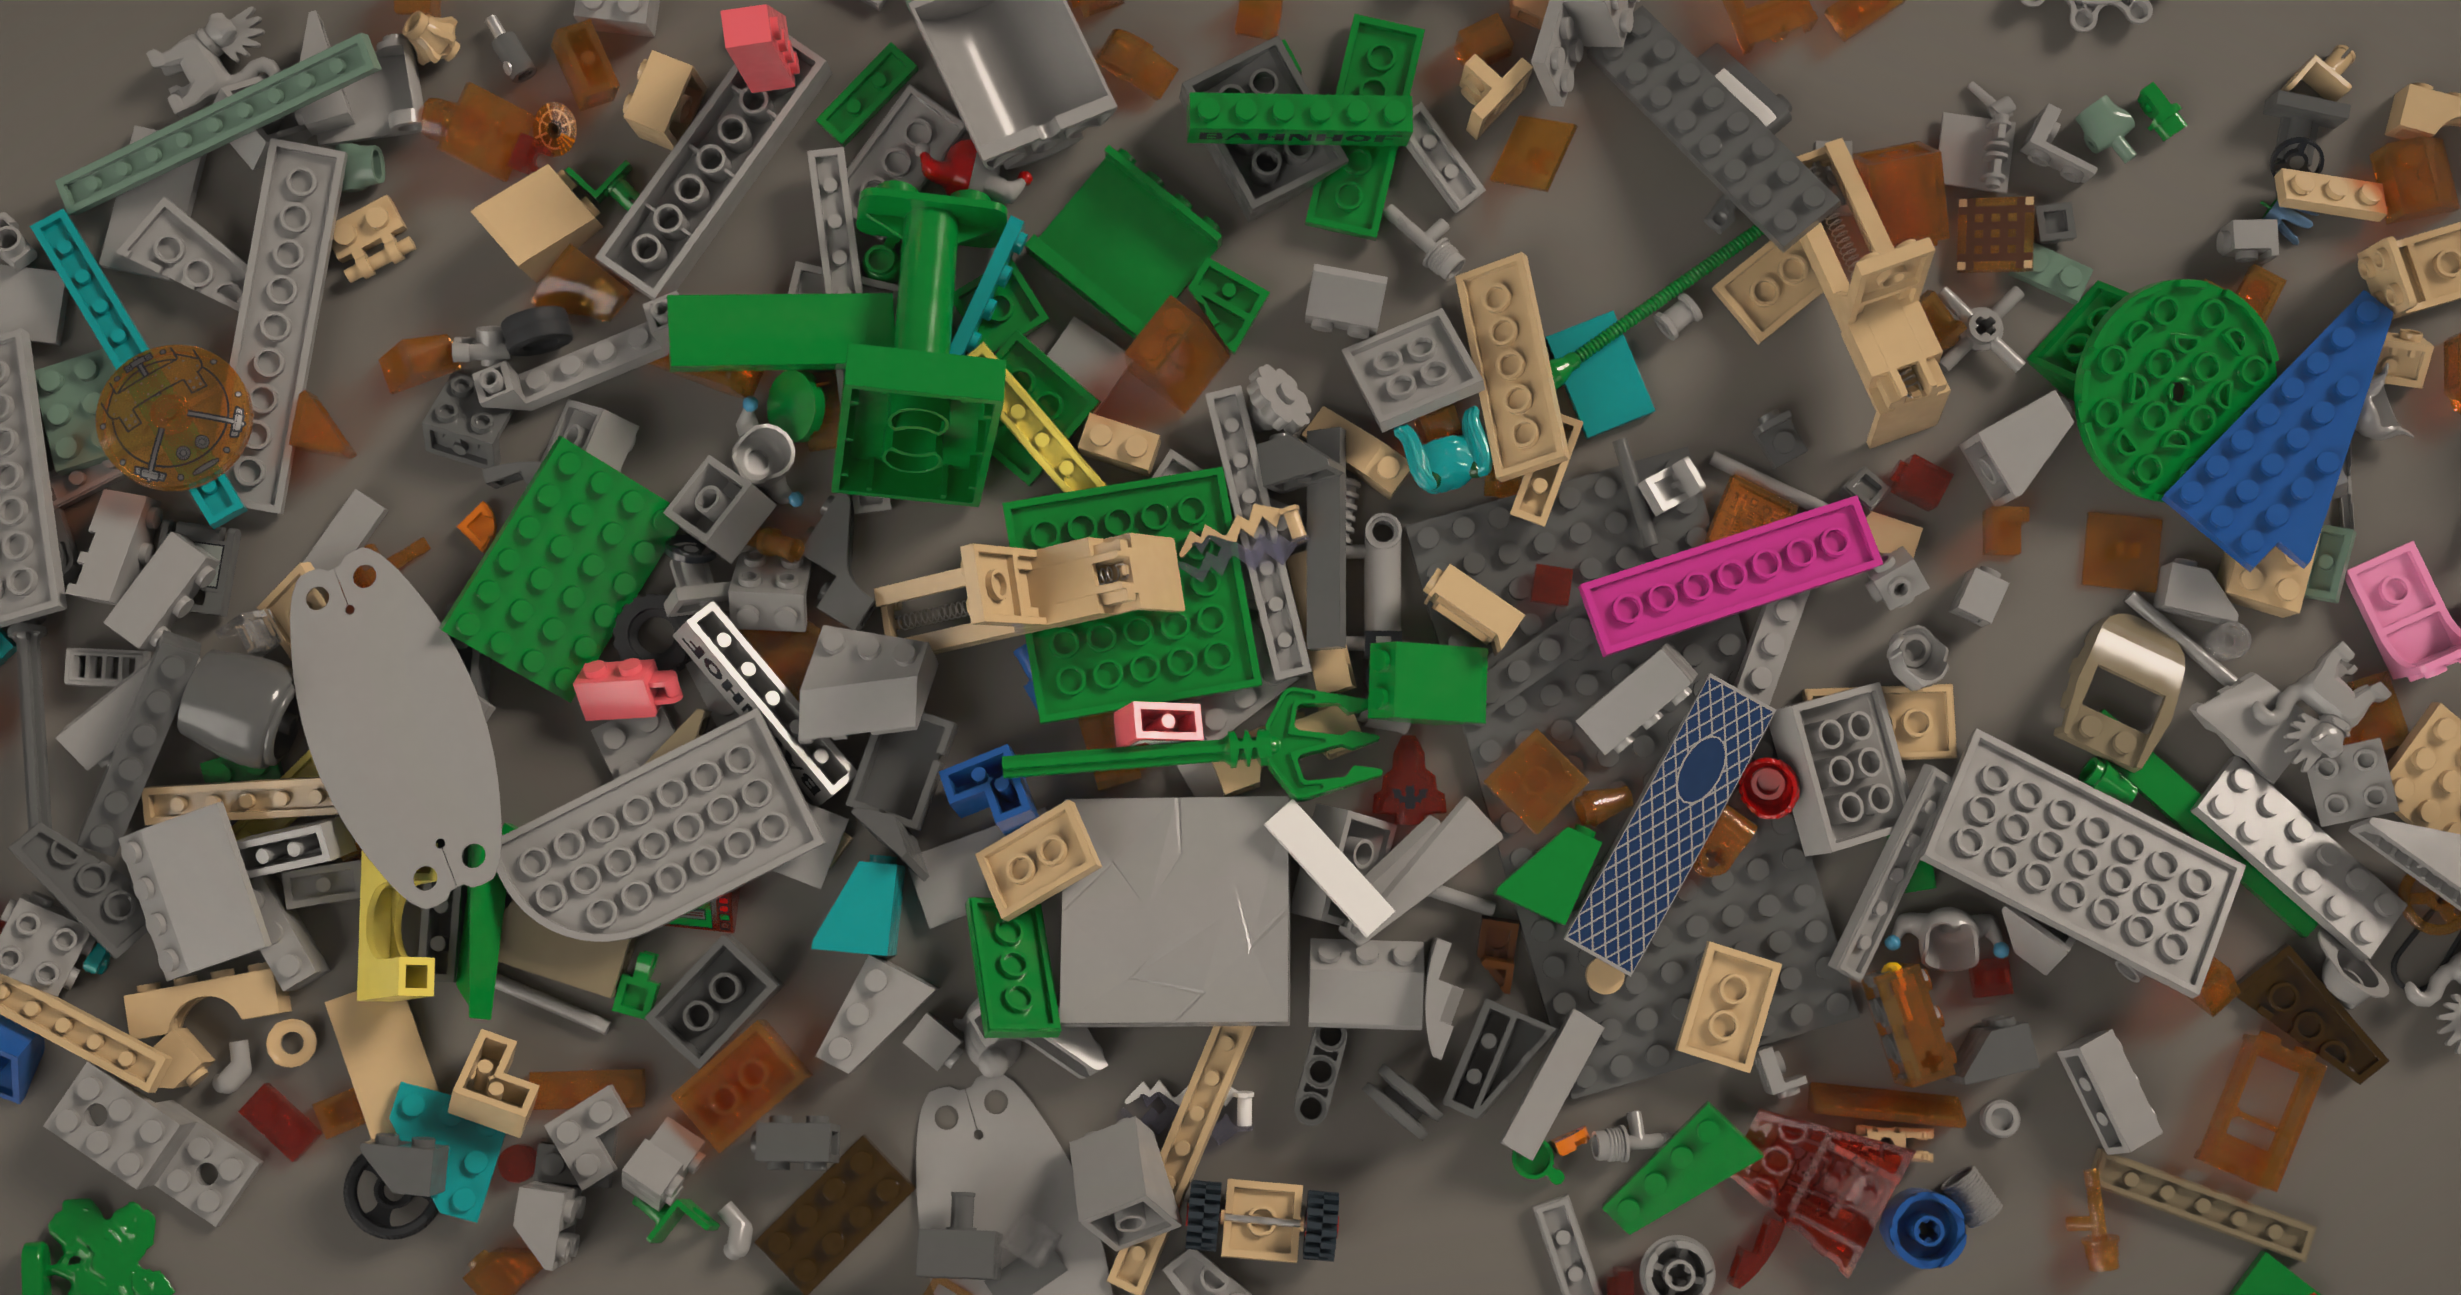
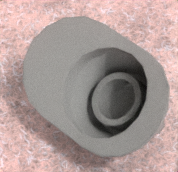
(2347, 976)

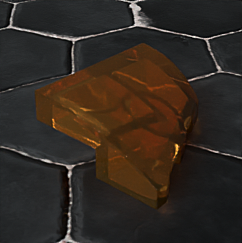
(581, 287)

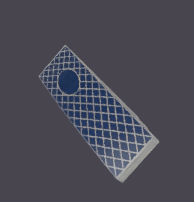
(1669, 824)

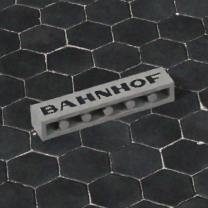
(751, 684)

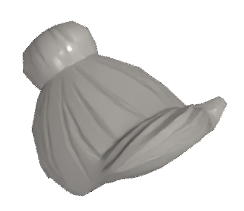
(991, 1060)

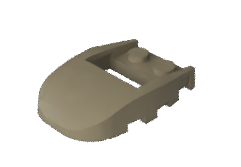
(2139, 655)

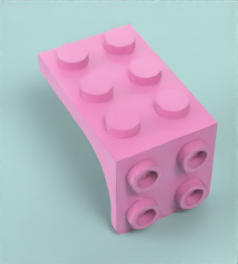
(2405, 613)

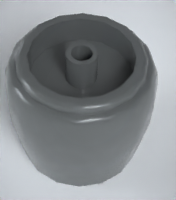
(241, 708)

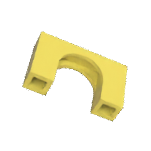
(383, 964)

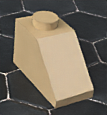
(188, 1062)

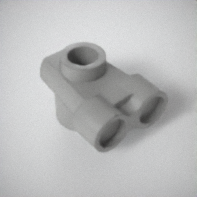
(13, 246)
(487, 346)

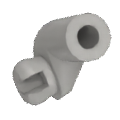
(236, 1071)
(739, 1233)

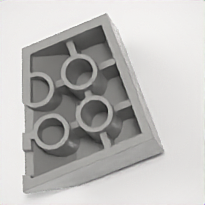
(864, 685)

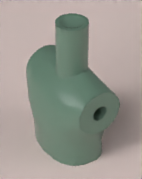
(2106, 127)
(363, 167)

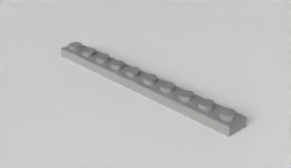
(838, 254)

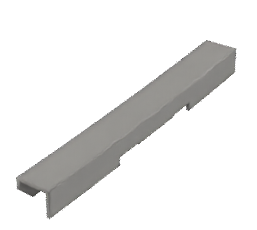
(2346, 507)

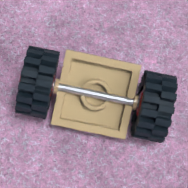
(1262, 1221)

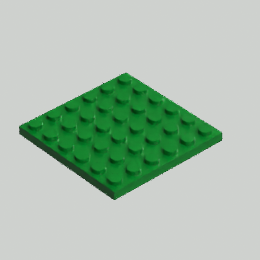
(1141, 652)

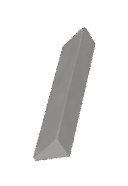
(1551, 1084)

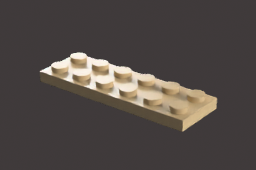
(1515, 366)

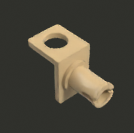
(2325, 75)

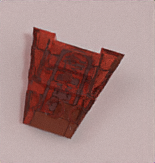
(1823, 1182)

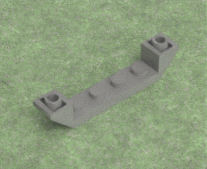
(505, 389)

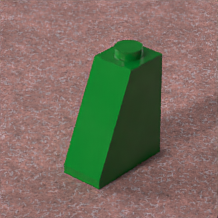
(1553, 875)

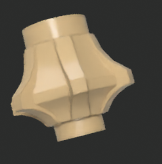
(432, 37)

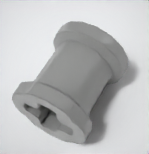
(1678, 316)

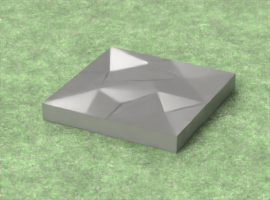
(1180, 916)

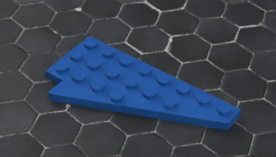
(2283, 456)

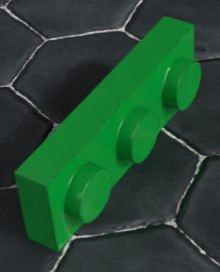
(867, 94)

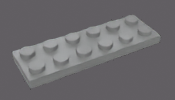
(2299, 858)

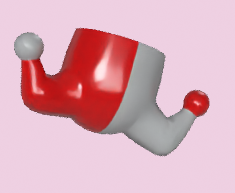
(965, 170)

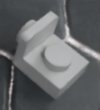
(1770, 1069)

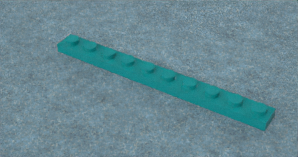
(117, 333)

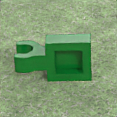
(636, 992)

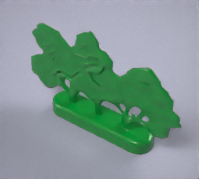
(106, 1249)

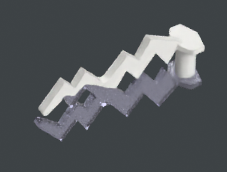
(1221, 1132)

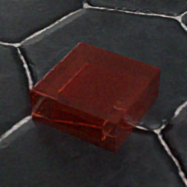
(1551, 585)

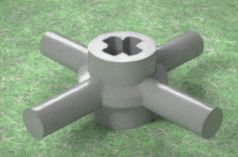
(1990, 320)

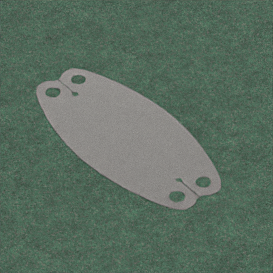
(395, 728)
(1012, 1173)

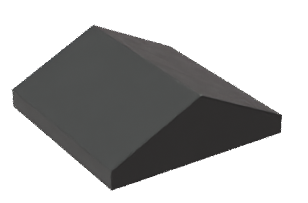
(894, 837)

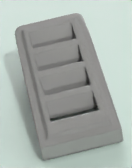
(76, 666)

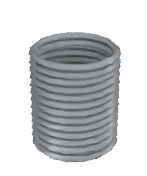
(1972, 1196)

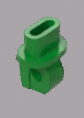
(2164, 116)

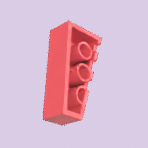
(760, 47)

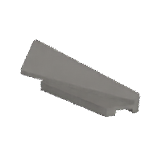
(1428, 860)

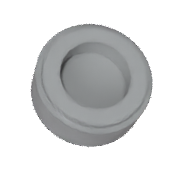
(2000, 1118)

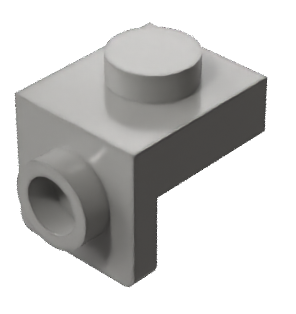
(1672, 486)

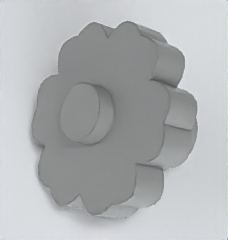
(1276, 401)

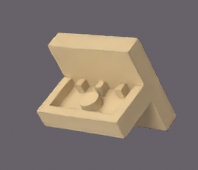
(1490, 91)

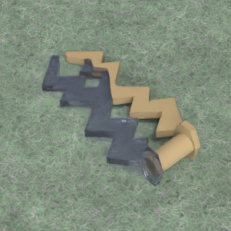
(1230, 547)

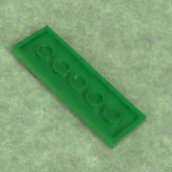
(1377, 61)

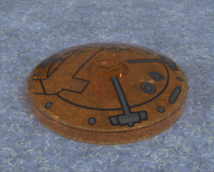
(174, 417)

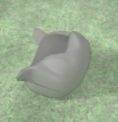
(2377, 416)

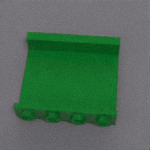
(1125, 242)

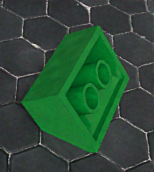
(2061, 350)

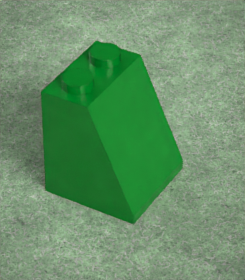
(1427, 683)

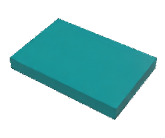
(1608, 385)

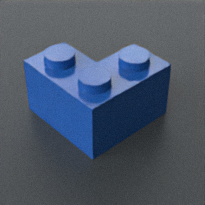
(981, 785)

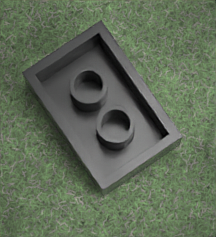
(714, 1001)

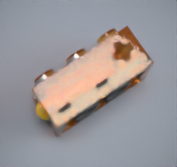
(1909, 1024)

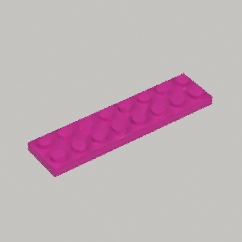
(1730, 576)

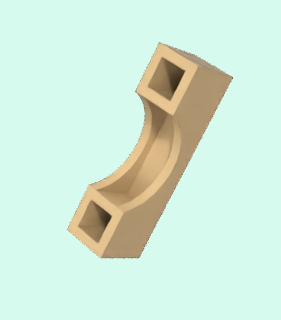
(2422, 112)
(1327, 720)
(158, 1010)

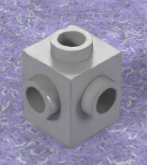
(1896, 580)

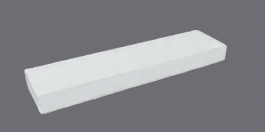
(1329, 868)

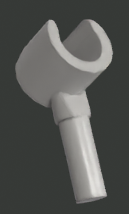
(2004, 105)

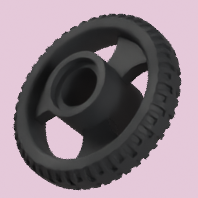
(378, 1220)

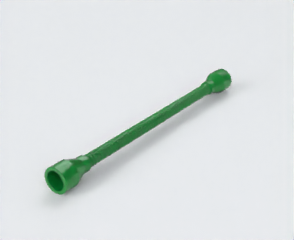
(1565, 365)

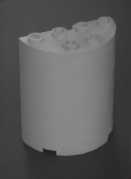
(1015, 75)

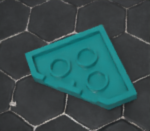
(471, 1153)

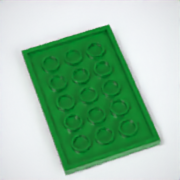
(562, 569)

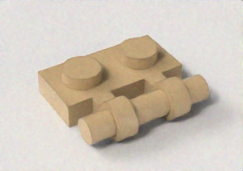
(365, 229)

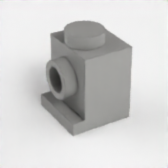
(2249, 240)

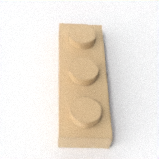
(2330, 195)

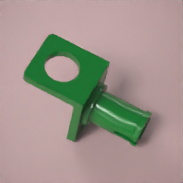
(614, 186)
(671, 1215)

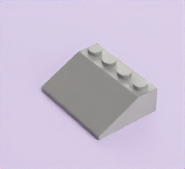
(1844, 768)
(194, 891)

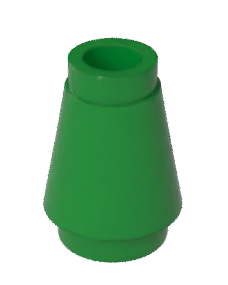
(2107, 779)

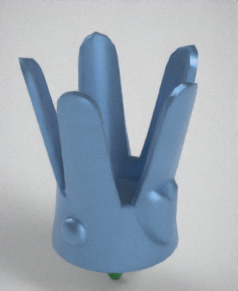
(2289, 215)

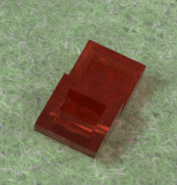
(1749, 1262)

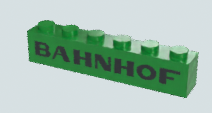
(1299, 119)

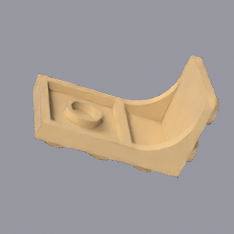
(2414, 270)

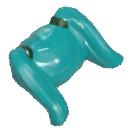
(1450, 460)

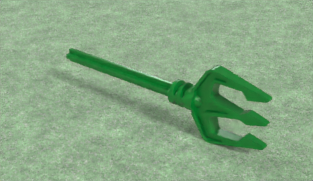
(1276, 746)

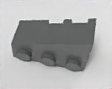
(1494, 1057)

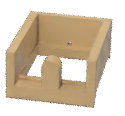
(1472, 607)

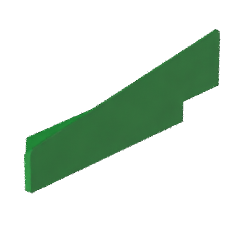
(480, 940)

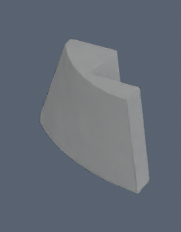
(2233, 720)
(1440, 999)

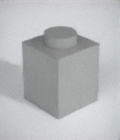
(1979, 596)
(935, 1042)

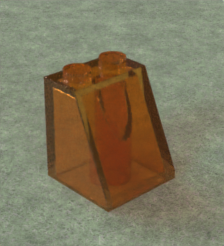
(1907, 190)
(1176, 355)

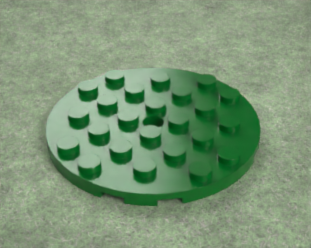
(2129, 372)

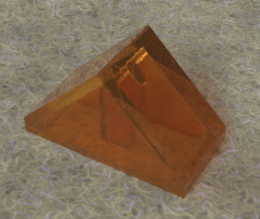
(417, 361)
(316, 430)

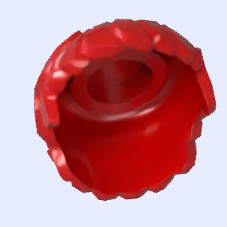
(1769, 788)

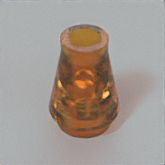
(1601, 804)

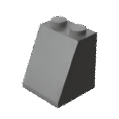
(2018, 446)
(1123, 1185)

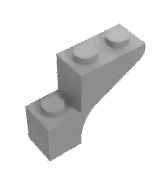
(1072, 1050)

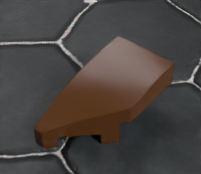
(1497, 948)

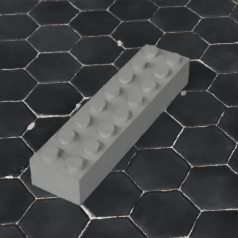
(707, 177)

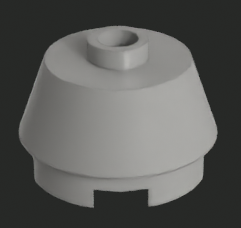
(1677, 1267)

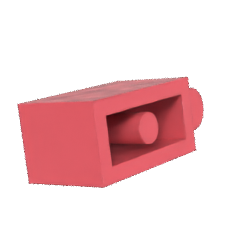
(625, 689)

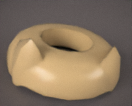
(274, 1043)

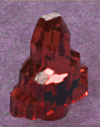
(1409, 788)

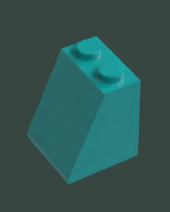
(866, 911)

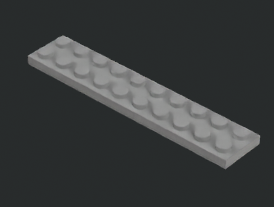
(282, 308)

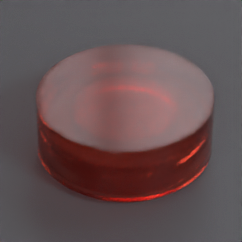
(517, 1163)

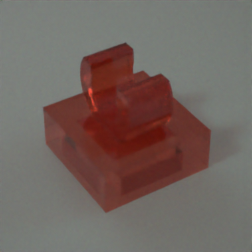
(526, 153)
(1991, 977)

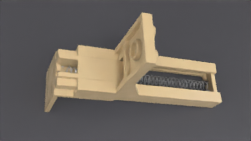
(1880, 308)
(1042, 588)

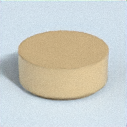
(1603, 977)

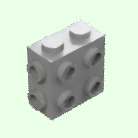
(42, 943)

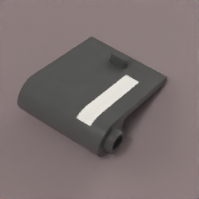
(1752, 93)

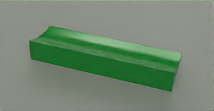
(774, 330)

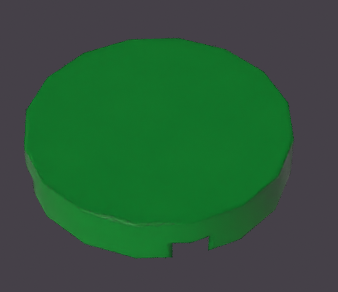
(796, 405)

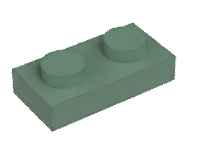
(2056, 275)
(2330, 564)

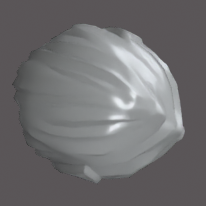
(1917, 657)

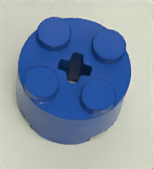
(1941, 1217)

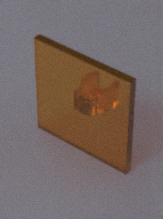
(1533, 153)
(2121, 552)

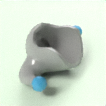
(764, 455)
(1948, 937)

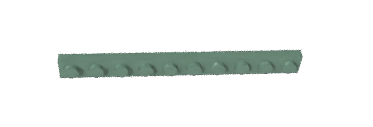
(219, 124)

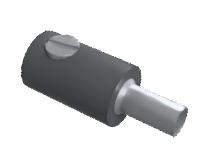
(510, 52)

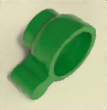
(883, 261)
(1540, 1166)

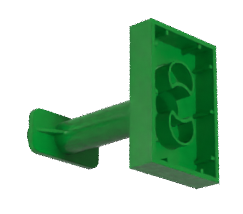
(914, 413)

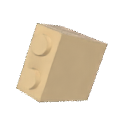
(539, 220)

